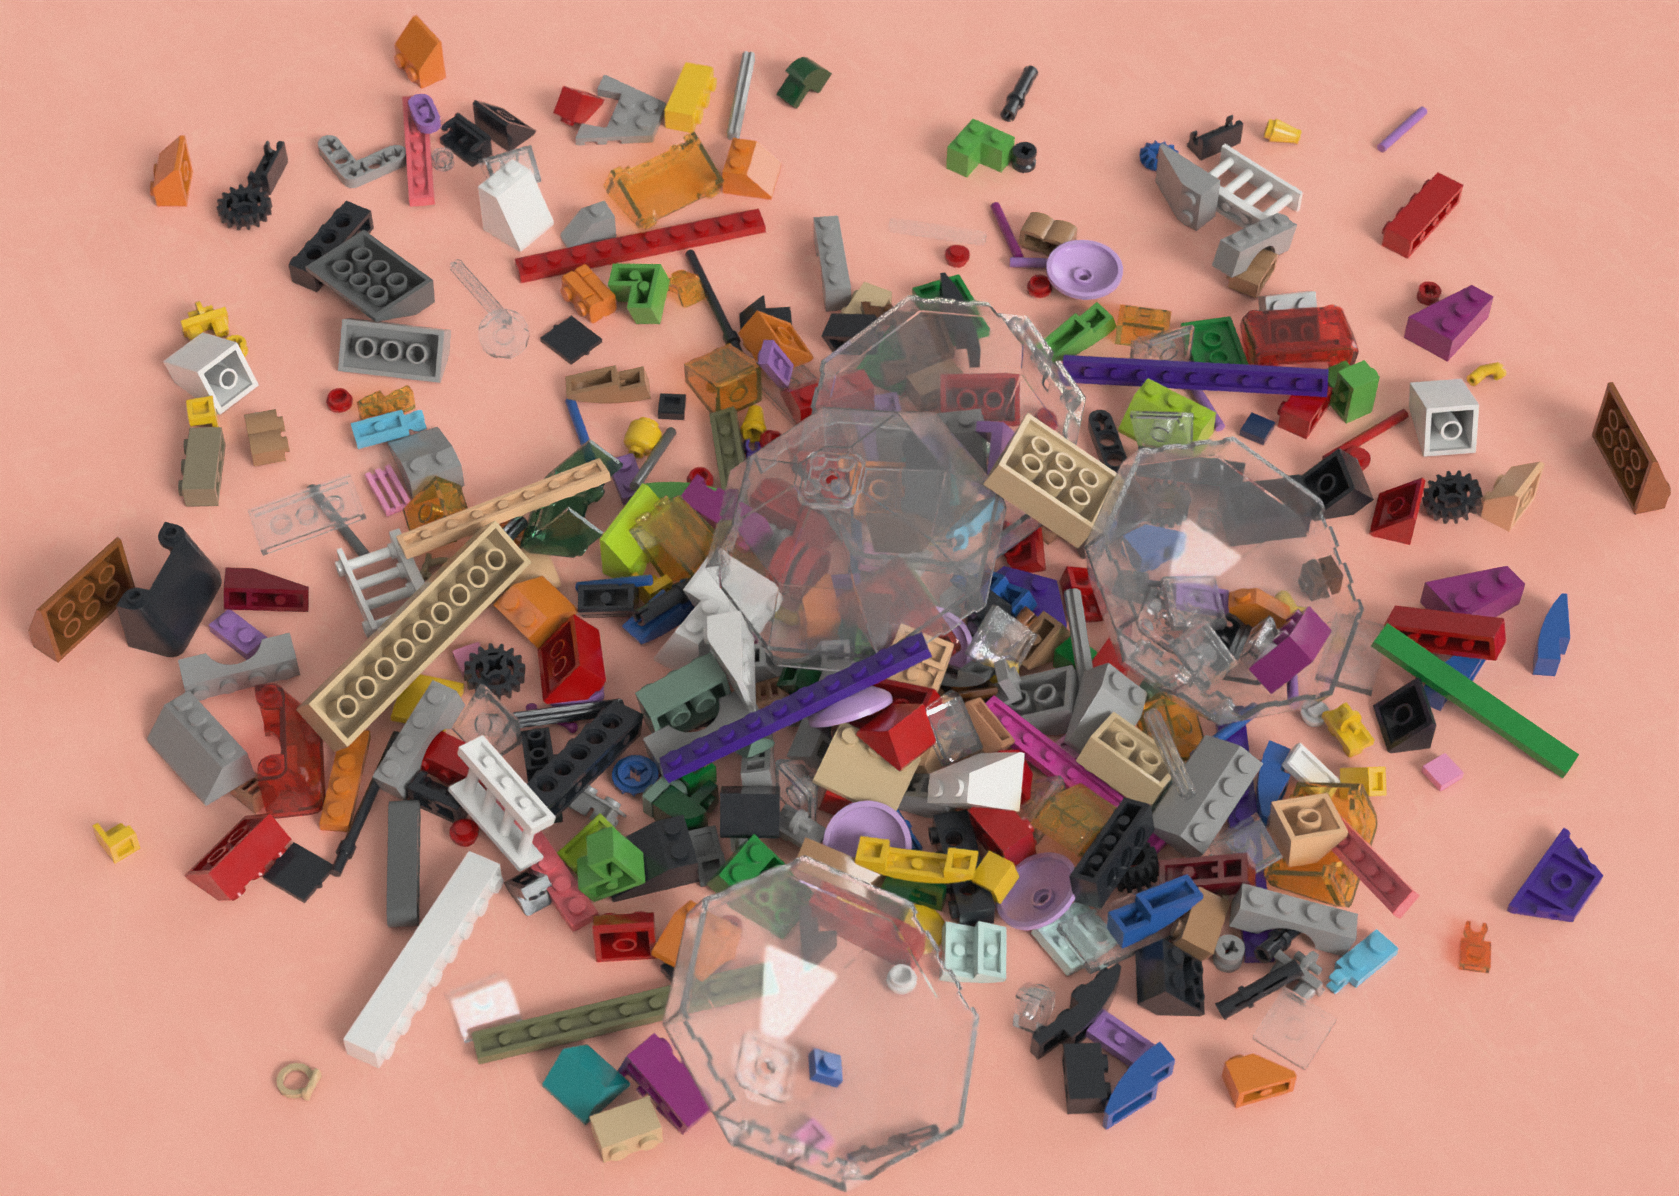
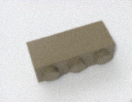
(202, 467)

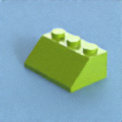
(1156, 397)
(618, 548)

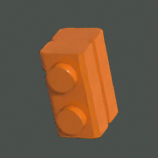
(588, 294)

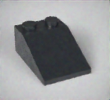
(667, 857)

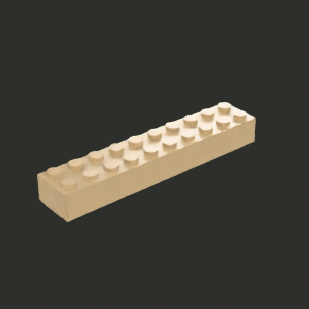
(413, 636)

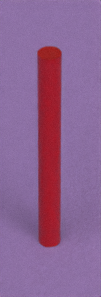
(1373, 431)

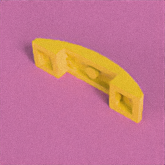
(916, 865)

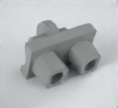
(797, 825)
(1308, 984)

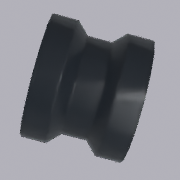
(1024, 157)

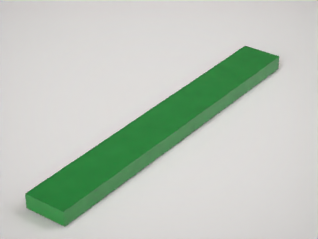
(1475, 700)

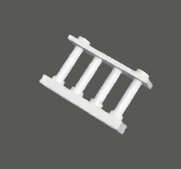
(1241, 211)
(404, 569)
(514, 795)

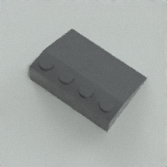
(374, 278)

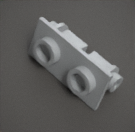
(608, 807)

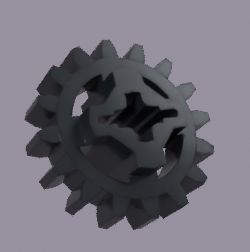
(244, 207)
(1452, 497)
(494, 670)

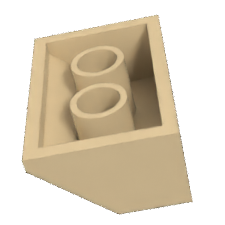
(1126, 760)
(860, 772)

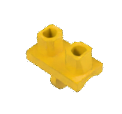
(205, 319)
(1348, 729)

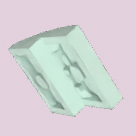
(1056, 946)
(975, 952)

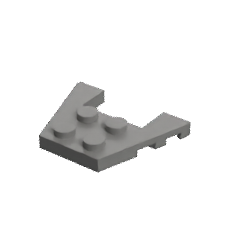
(633, 119)

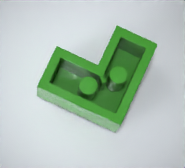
(979, 145)
(643, 288)
(1352, 389)
(610, 865)

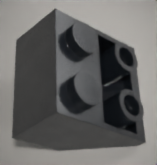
(1169, 980)

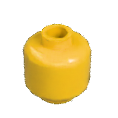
(642, 436)

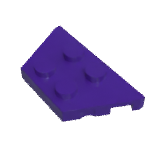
(1043, 589)
(1558, 883)

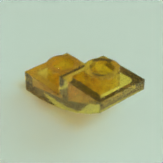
(378, 404)

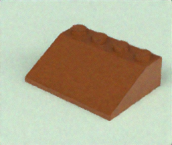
(1629, 455)
(82, 603)

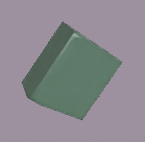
(756, 747)

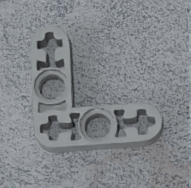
(351, 171)

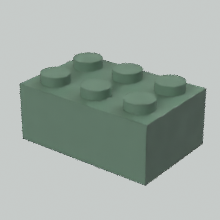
(684, 696)

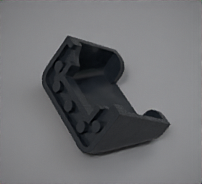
(175, 605)

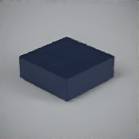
(1257, 428)

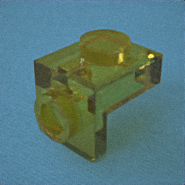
(687, 287)

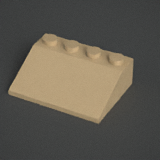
(1051, 480)

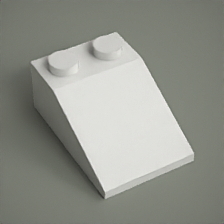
(734, 652)

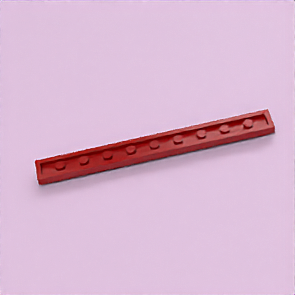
(640, 245)

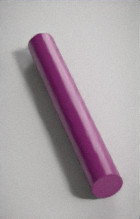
(1006, 230)

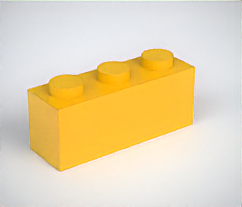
(690, 97)

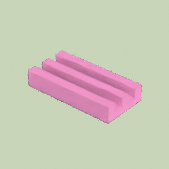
(381, 476)

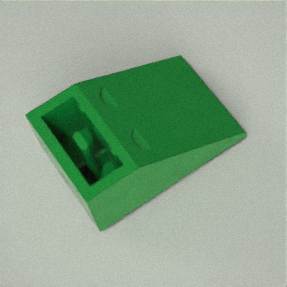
(745, 863)

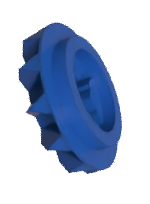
(1148, 154)
(640, 766)

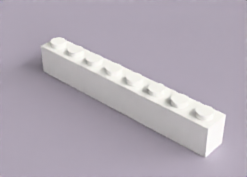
(423, 960)

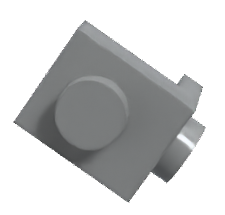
(1007, 683)

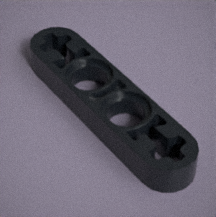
(1109, 432)

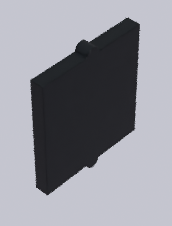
(571, 340)
(298, 872)

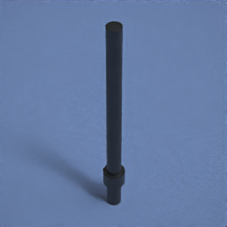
(729, 335)
(347, 846)

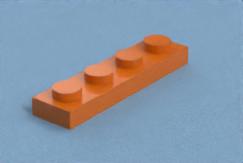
(345, 785)

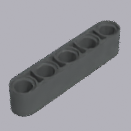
(403, 863)

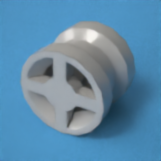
(1230, 960)

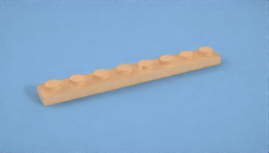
(503, 508)

